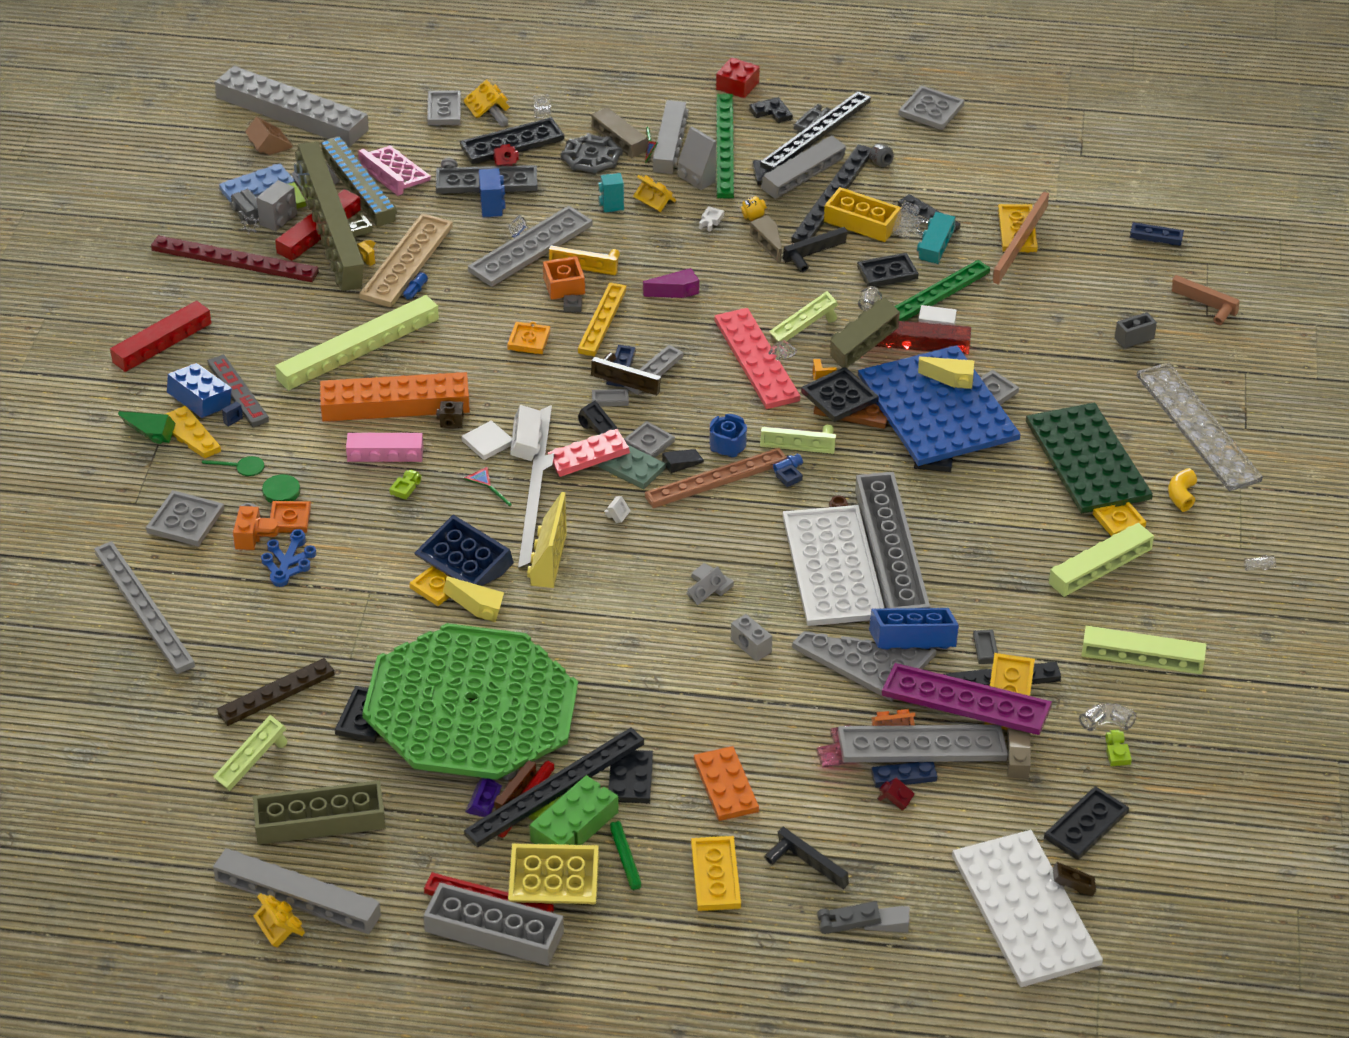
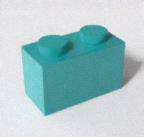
(611, 192)

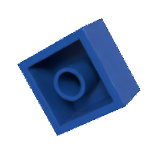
(491, 192)

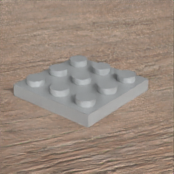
(931, 107)
(185, 518)

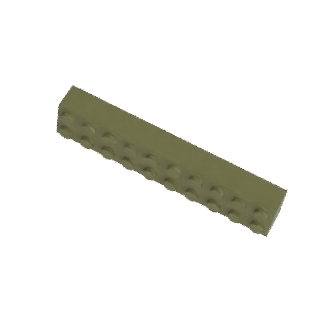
(329, 216)

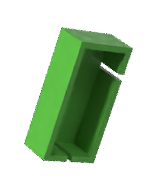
(578, 811)

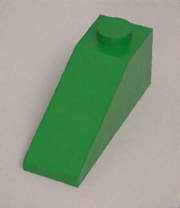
(153, 426)

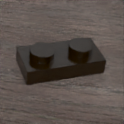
(1074, 879)

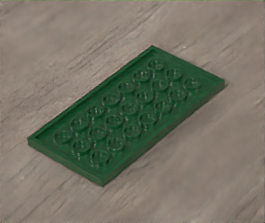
(1088, 457)

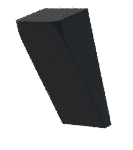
(681, 459)

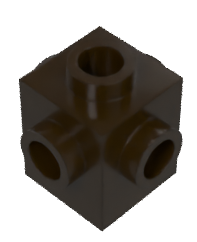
(450, 414)

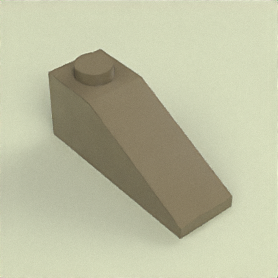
(766, 234)
(1018, 754)

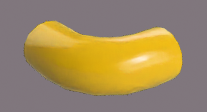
(1178, 489)

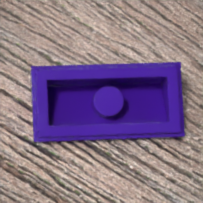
(483, 797)

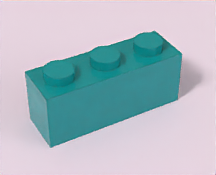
(936, 237)

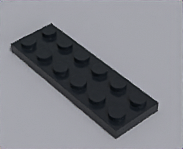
(521, 137)

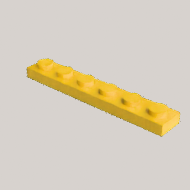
(602, 319)

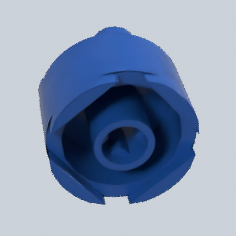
(728, 435)

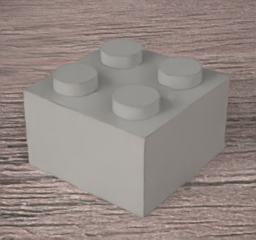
(276, 205)

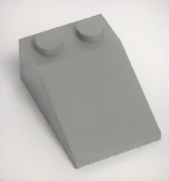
(698, 159)

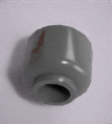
(881, 155)

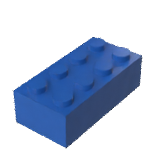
(913, 628)

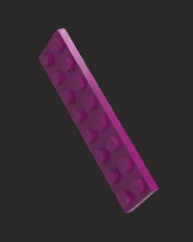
(967, 698)

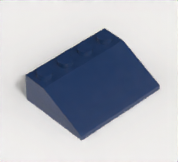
(465, 553)

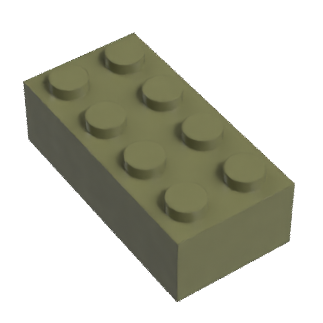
(864, 333)

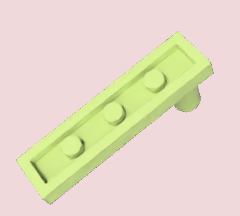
(806, 316)
(799, 440)
(251, 751)

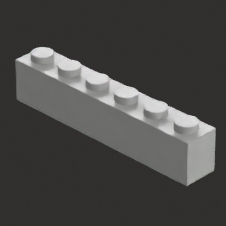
(670, 137)
(807, 164)

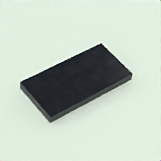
(1086, 823)

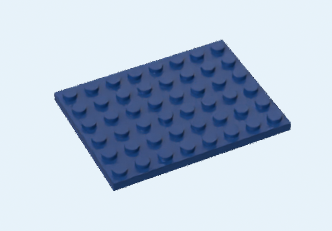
(935, 417)

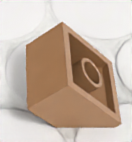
(267, 137)

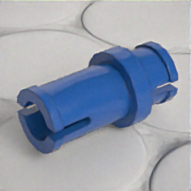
(795, 460)

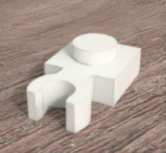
(711, 217)

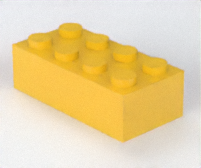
(861, 214)

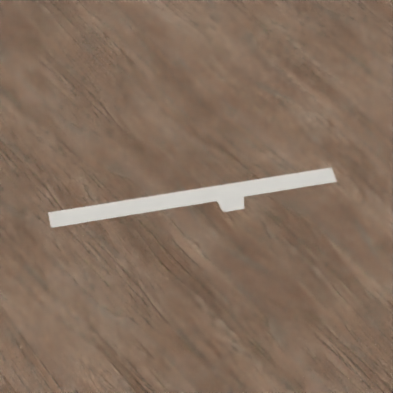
(540, 463)

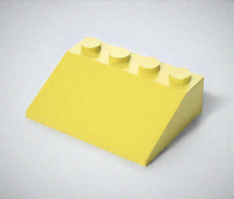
(549, 545)
(554, 873)

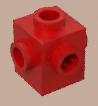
(499, 154)

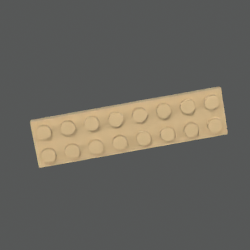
(406, 260)

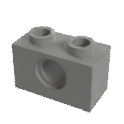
(751, 637)

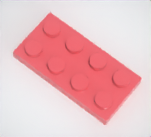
(589, 452)

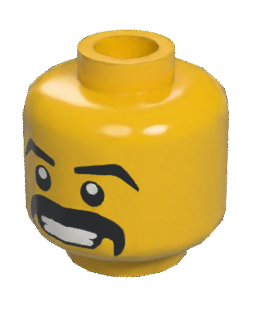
(753, 208)

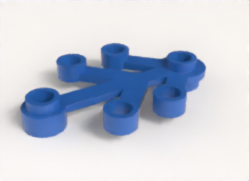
(281, 575)

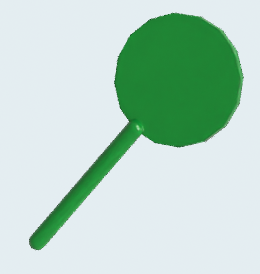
(246, 466)

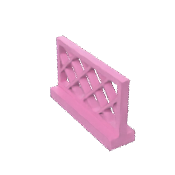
(387, 174)

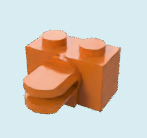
(251, 527)

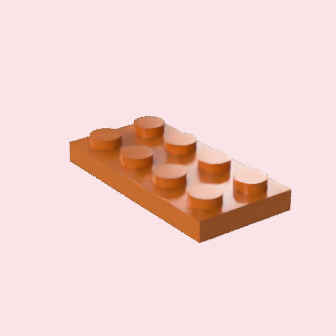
(726, 783)

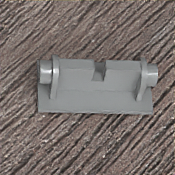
(706, 585)

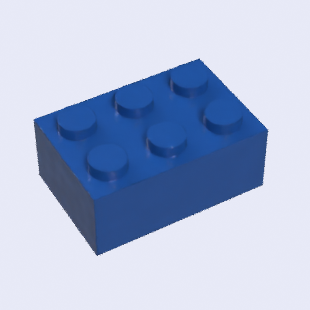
(199, 390)

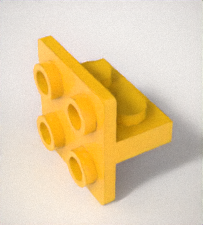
(653, 194)
(277, 920)

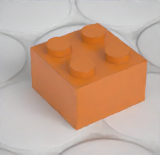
(563, 277)

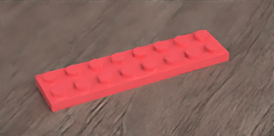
(751, 351)

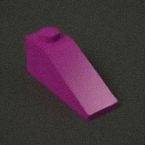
(673, 285)

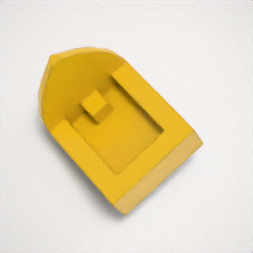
(367, 252)

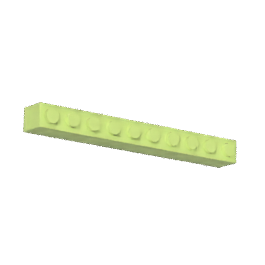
(356, 342)

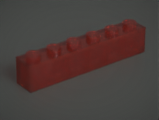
(928, 337)

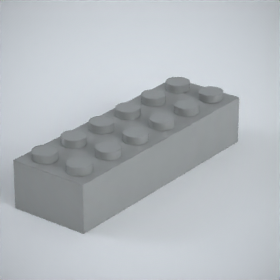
(494, 924)

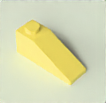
(948, 371)
(476, 599)

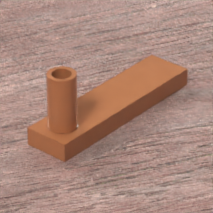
(1207, 296)

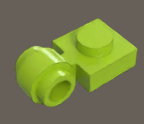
(405, 486)
(1117, 752)

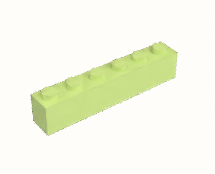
(1101, 559)
(1144, 650)

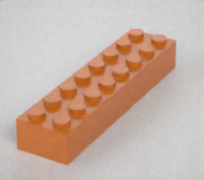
(391, 396)

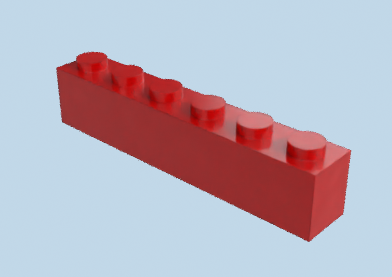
(305, 235)
(160, 336)

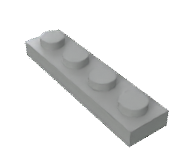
(660, 363)

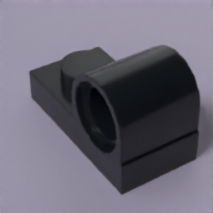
(595, 417)

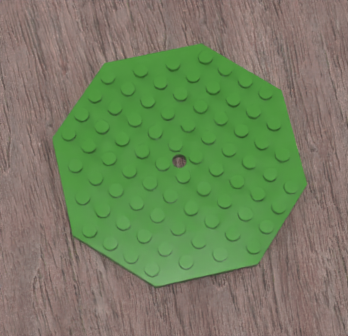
(425, 711)

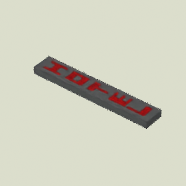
(240, 392)

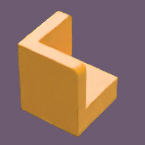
(819, 372)

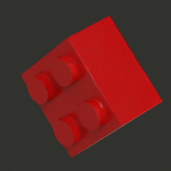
(737, 77)

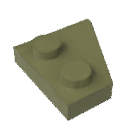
(360, 225)

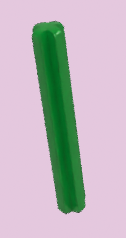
(625, 855)

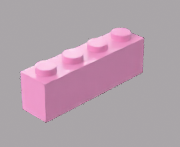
(384, 447)

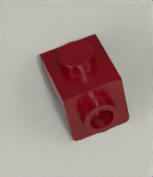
(896, 792)

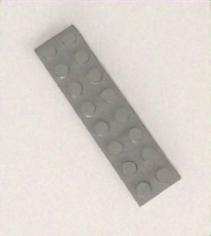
(529, 246)
(922, 743)

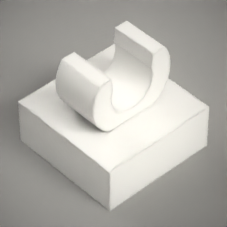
(617, 509)

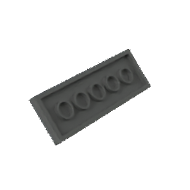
(467, 179)

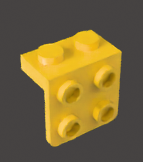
(484, 98)

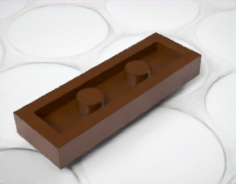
(517, 785)

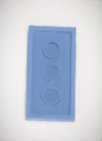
(257, 181)

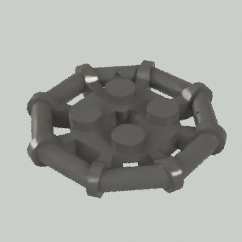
(599, 154)

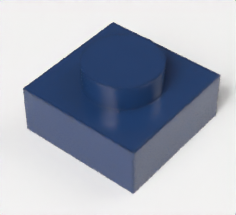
(232, 413)
(789, 475)

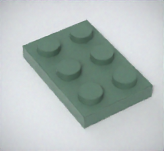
(635, 467)

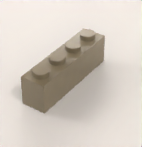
(622, 133)

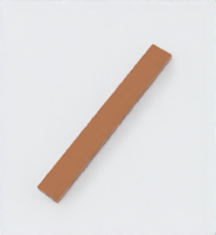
(1020, 238)
(714, 478)

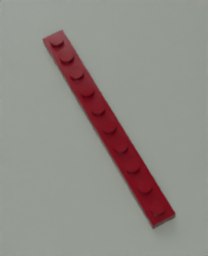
(235, 258)

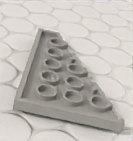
(859, 658)

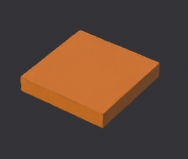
(291, 515)

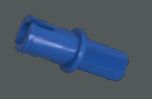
(415, 285)

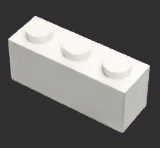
(526, 433)

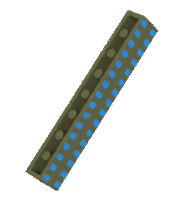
(358, 181)

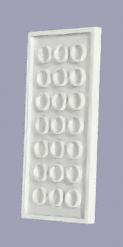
(832, 564)
(1026, 908)

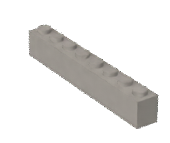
(297, 890)

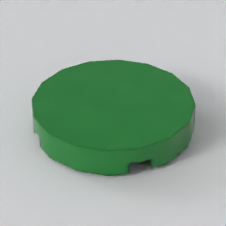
(281, 488)

